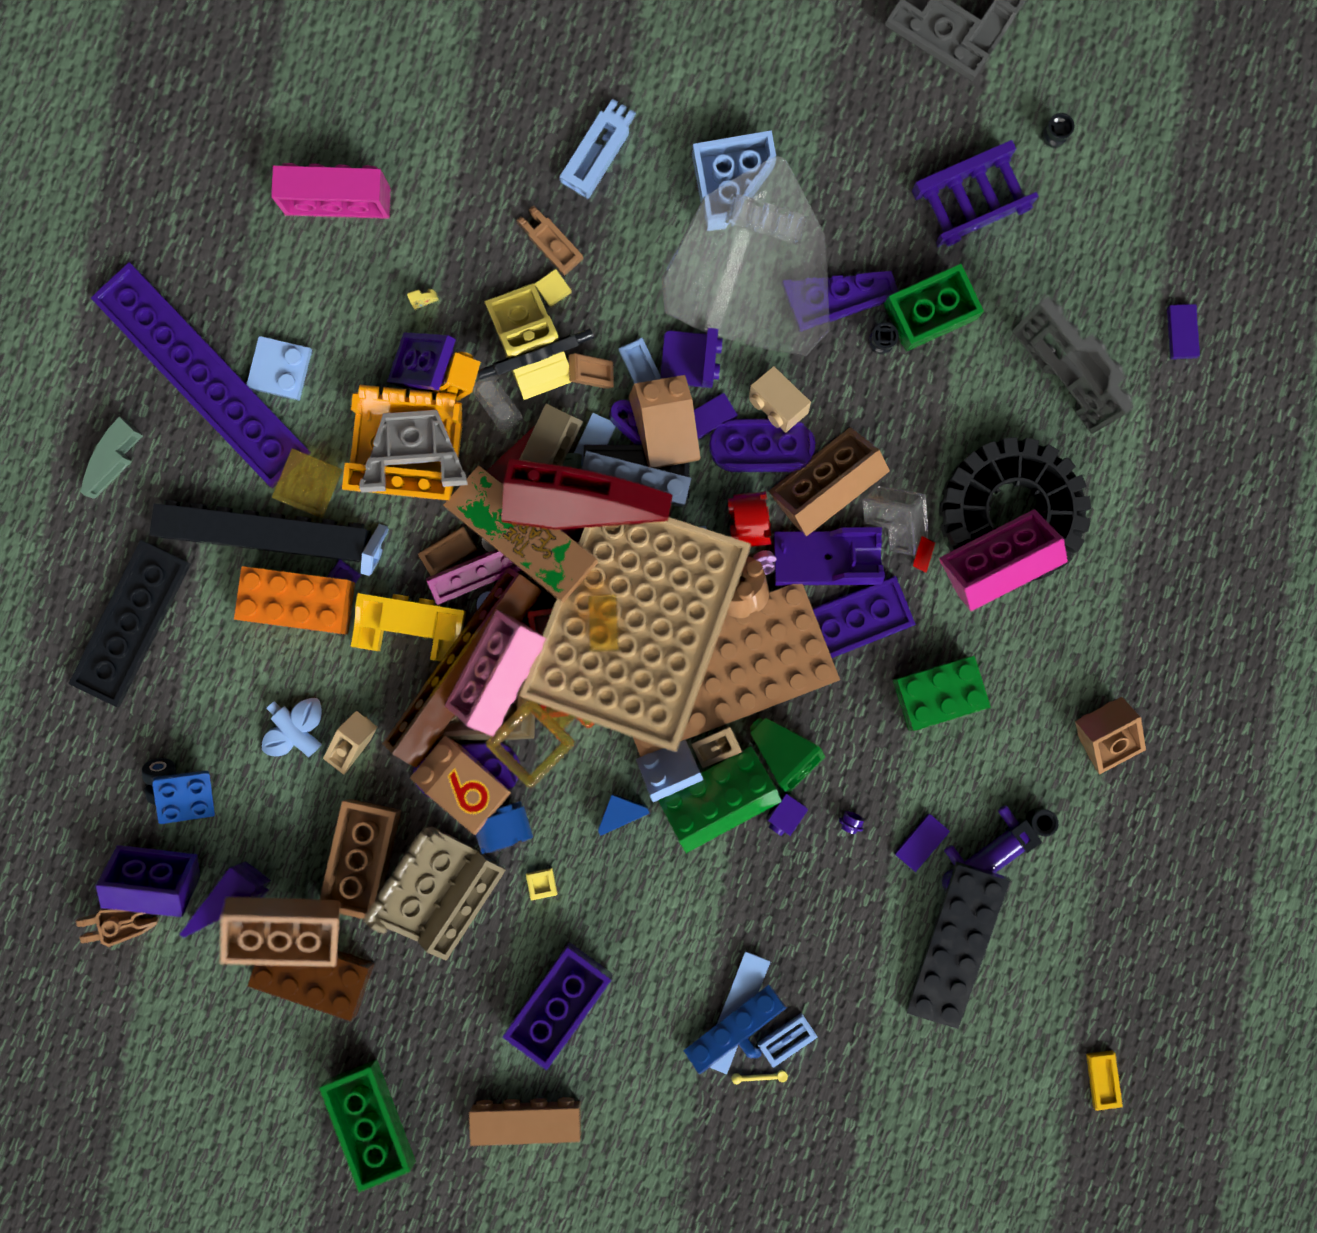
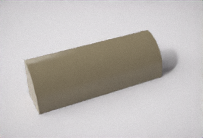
(551, 437)

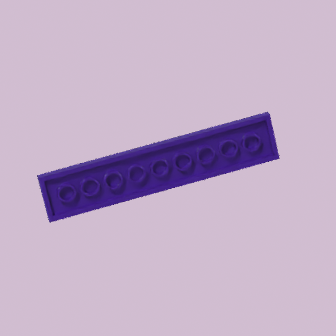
(198, 373)

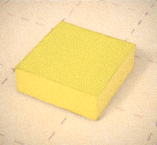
(553, 288)
(541, 884)

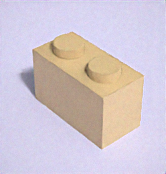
(779, 399)

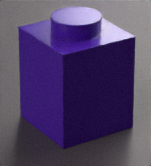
(786, 815)

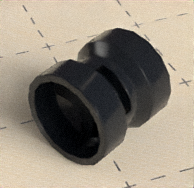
(1062, 125)
(880, 343)

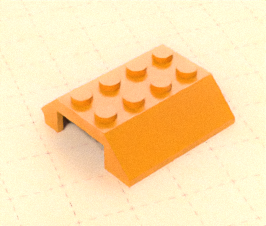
(412, 479)

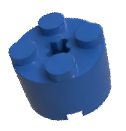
(504, 828)

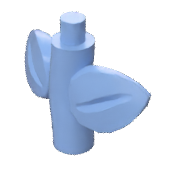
(293, 728)

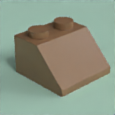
(1111, 734)

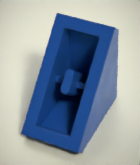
(621, 812)

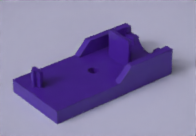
(853, 554)

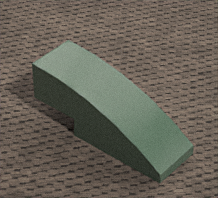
(109, 457)

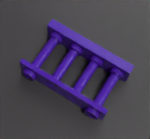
(975, 167)

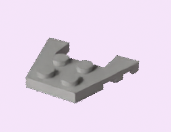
(408, 440)

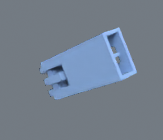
(593, 160)

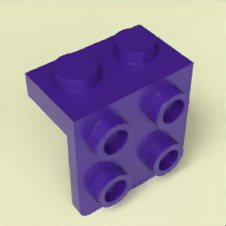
(692, 356)

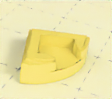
(418, 300)

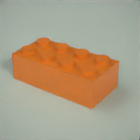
(294, 600)

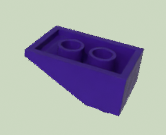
(238, 881)

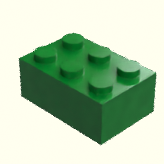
(933, 307)
(941, 693)

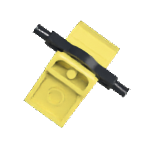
(530, 342)

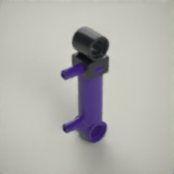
(1019, 837)

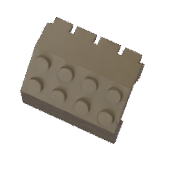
(435, 892)

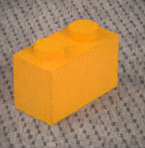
(459, 375)

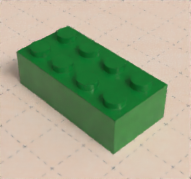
(721, 801)
(367, 1125)

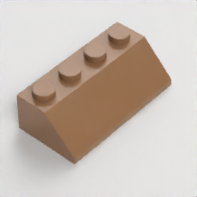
(829, 481)

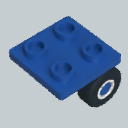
(177, 795)

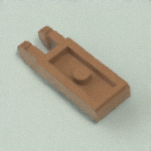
(551, 242)

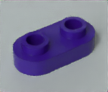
(628, 425)

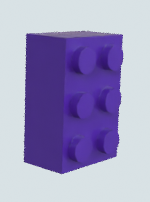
(148, 881)

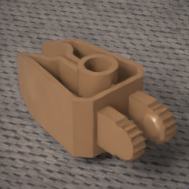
(115, 926)

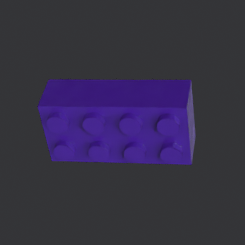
(557, 1006)

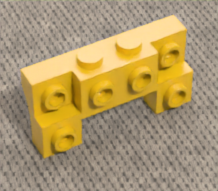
(399, 615)

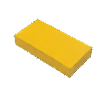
(1104, 1080)

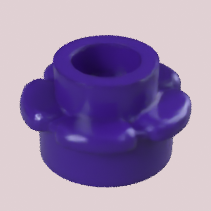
(851, 822)

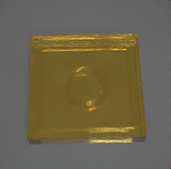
(307, 483)

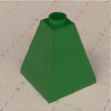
(785, 752)

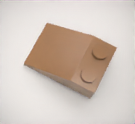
(665, 421)

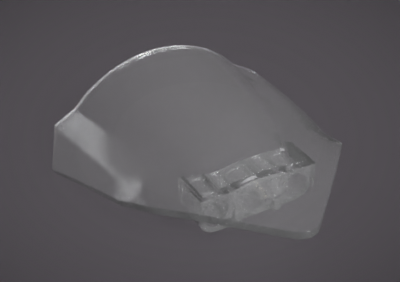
(753, 264)

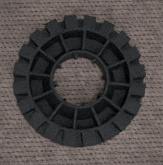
(1017, 463)

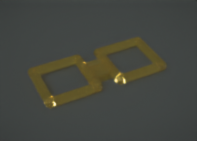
(554, 721)

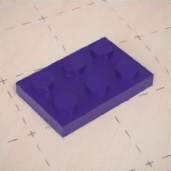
(421, 360)

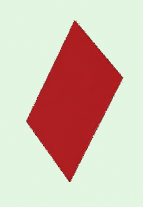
(923, 554)

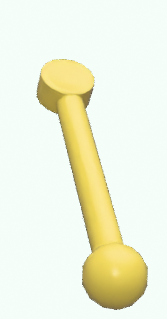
(781, 1076)

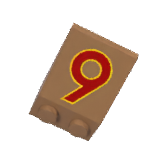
(460, 784)

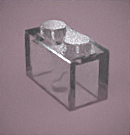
(497, 404)

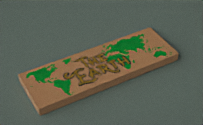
(541, 553)

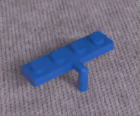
(735, 1030)

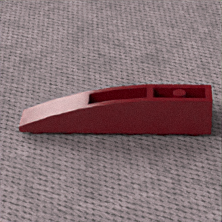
(576, 498)

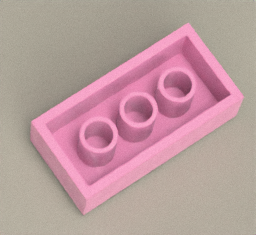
(495, 673)

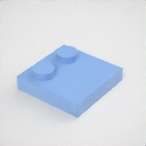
(279, 368)
(668, 771)

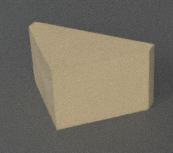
(716, 747)

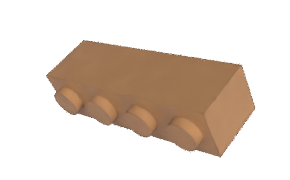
(525, 1122)

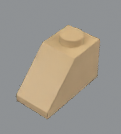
(349, 742)

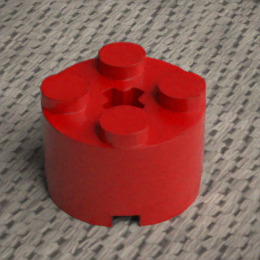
(751, 518)

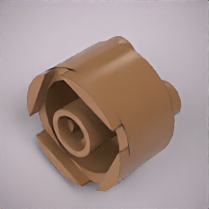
(751, 590)

